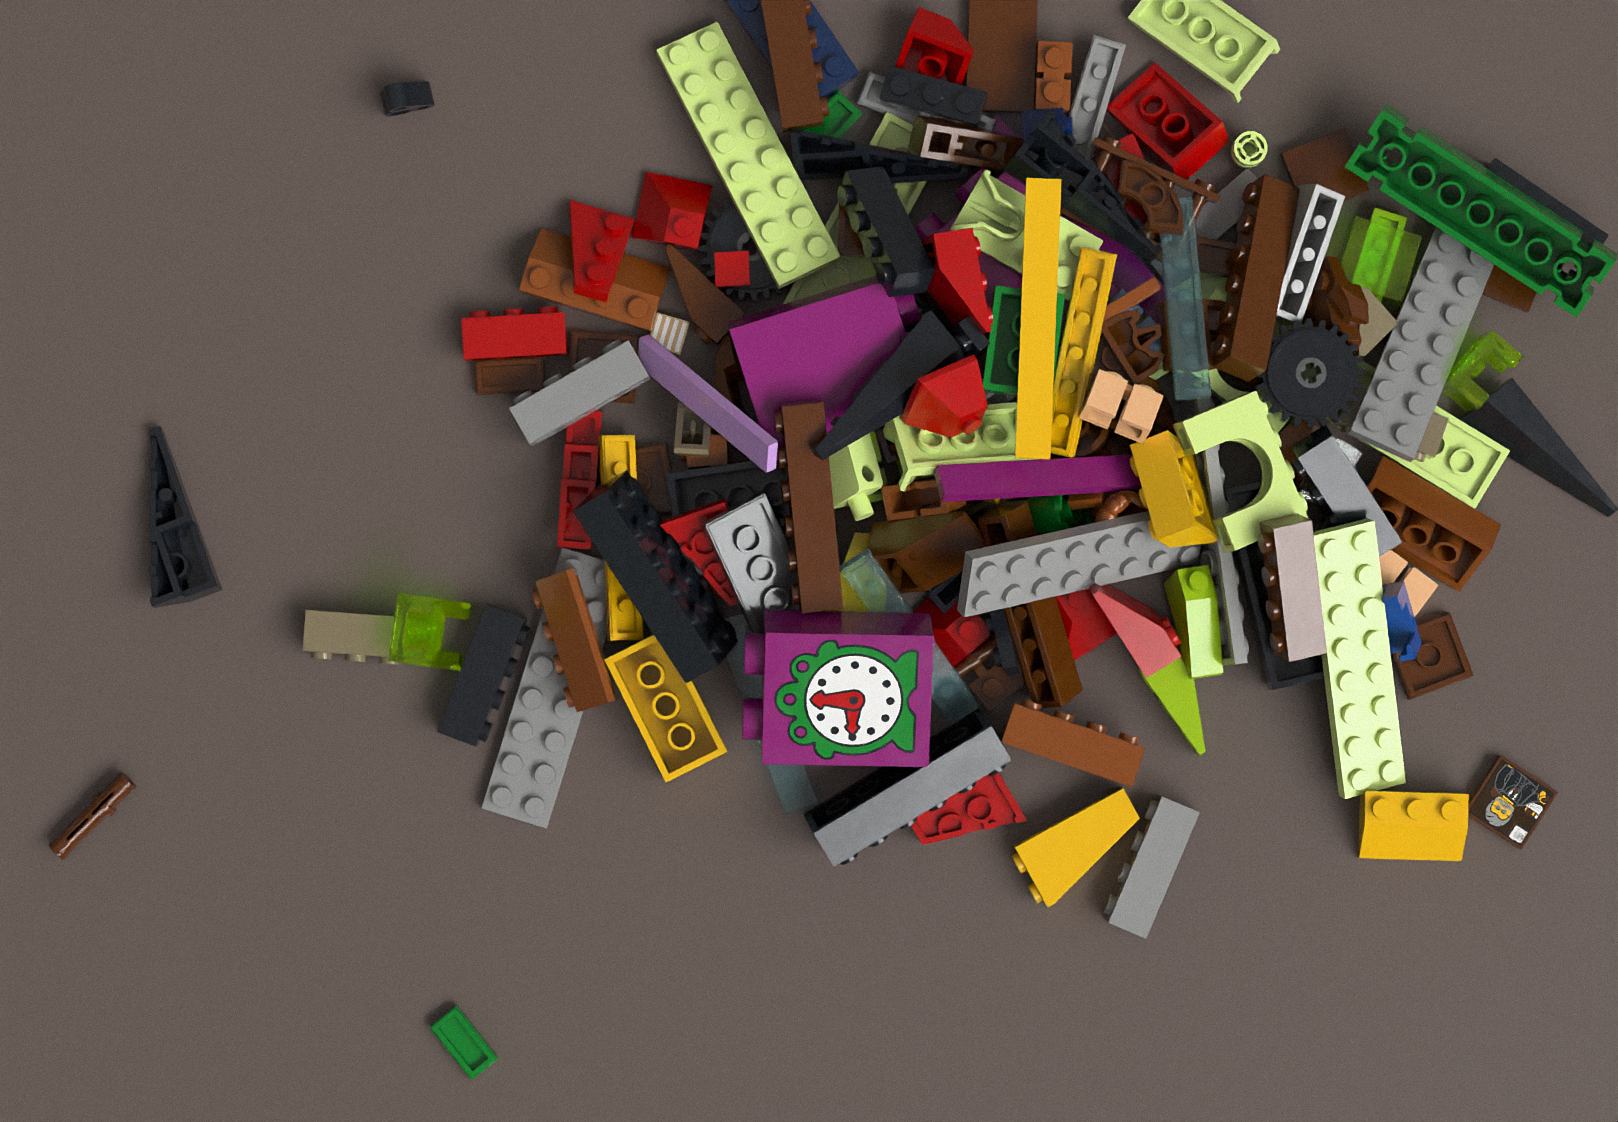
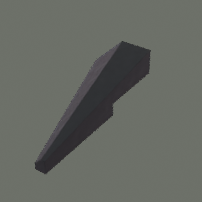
(830, 157)
(1084, 187)
(891, 383)
(1533, 443)
(179, 557)

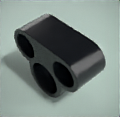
(406, 97)

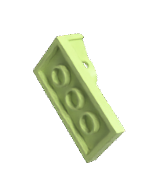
(1208, 38)
(998, 222)
(924, 450)

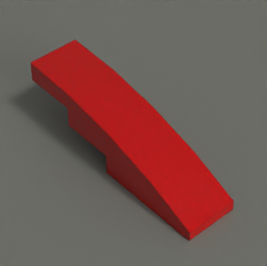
(578, 478)

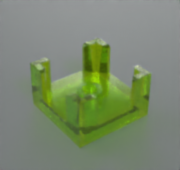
(1380, 258)
(1489, 348)
(420, 631)

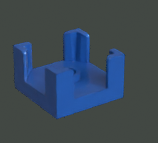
(1400, 621)

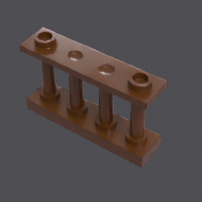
(1111, 148)

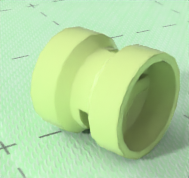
(1243, 151)

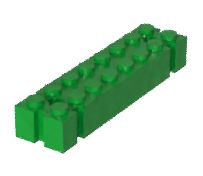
(1482, 210)

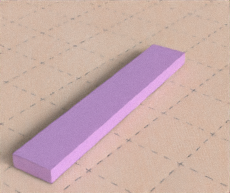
(708, 403)

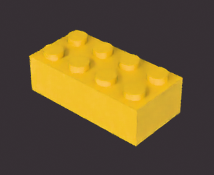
(665, 709)

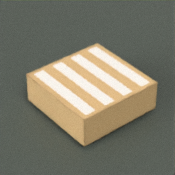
(670, 332)

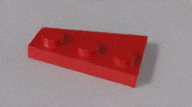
(597, 248)
(980, 808)

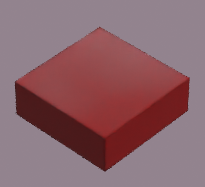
(732, 269)

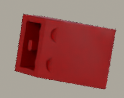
(957, 277)

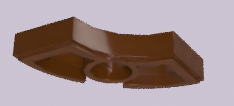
(1153, 196)

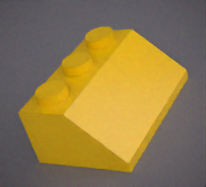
(1172, 492)
(1412, 825)

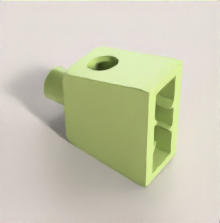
(855, 477)

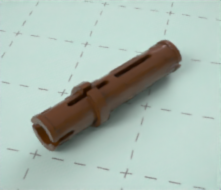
(103, 805)

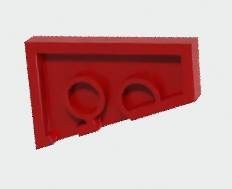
(694, 543)

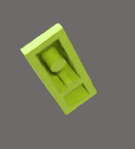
(1196, 620)
(1179, 699)

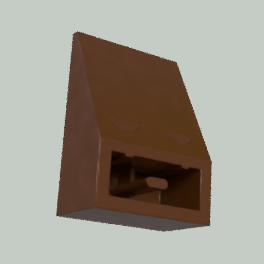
(924, 548)

